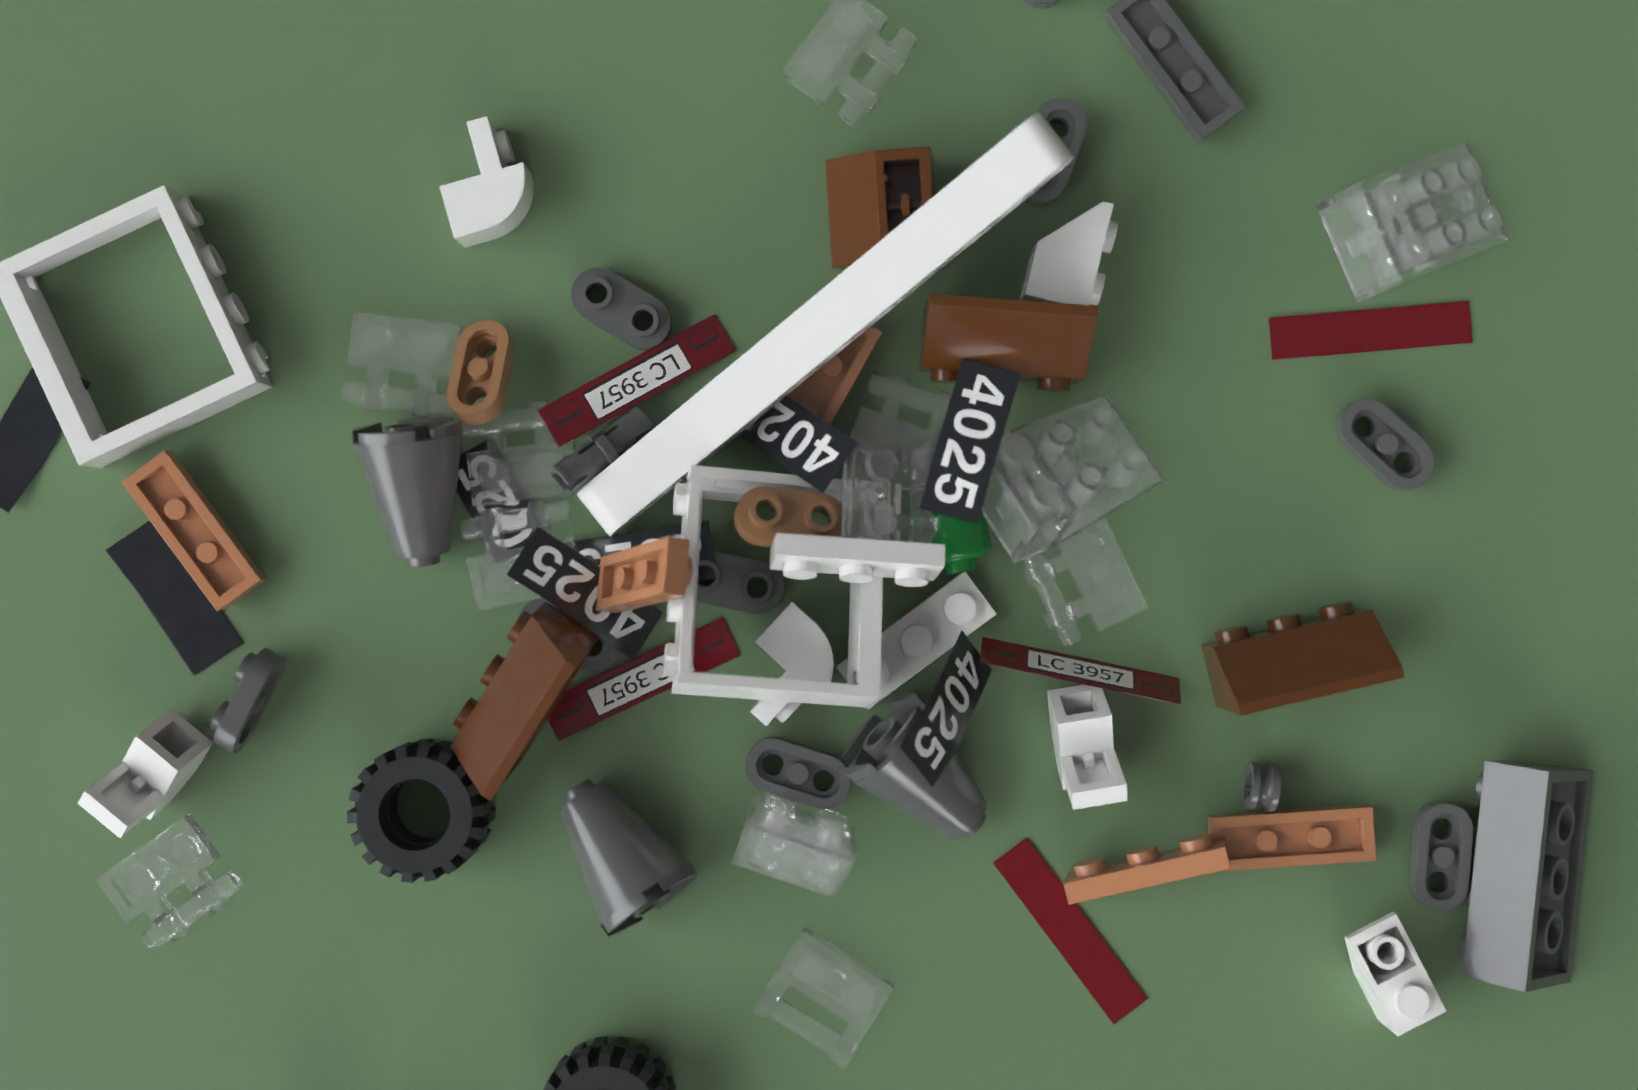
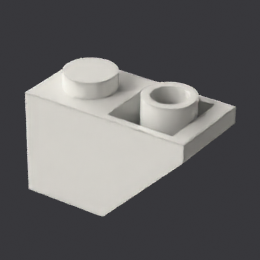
(1067, 260)
(1392, 975)

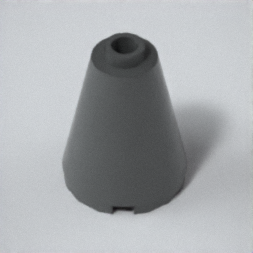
(413, 482)
(880, 767)
(621, 857)

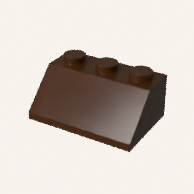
(1027, 337)
(1299, 659)
(519, 695)

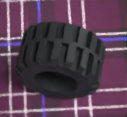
(385, 833)
(610, 1068)

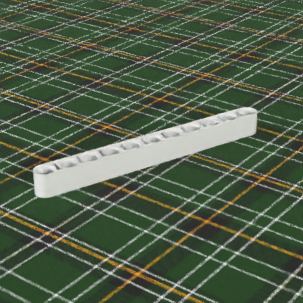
(827, 322)

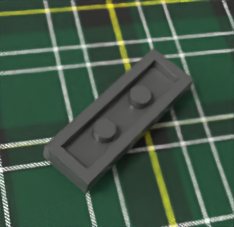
(1175, 64)

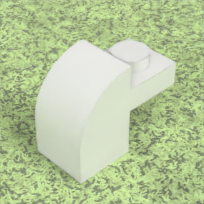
(496, 199)
(801, 650)
(1085, 746)
(148, 776)

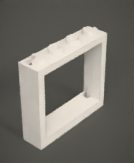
(52, 358)
(864, 607)

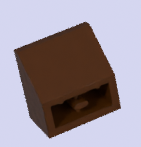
(873, 196)

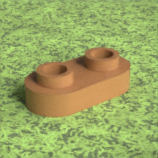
(478, 376)
(791, 514)

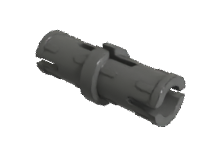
(600, 451)

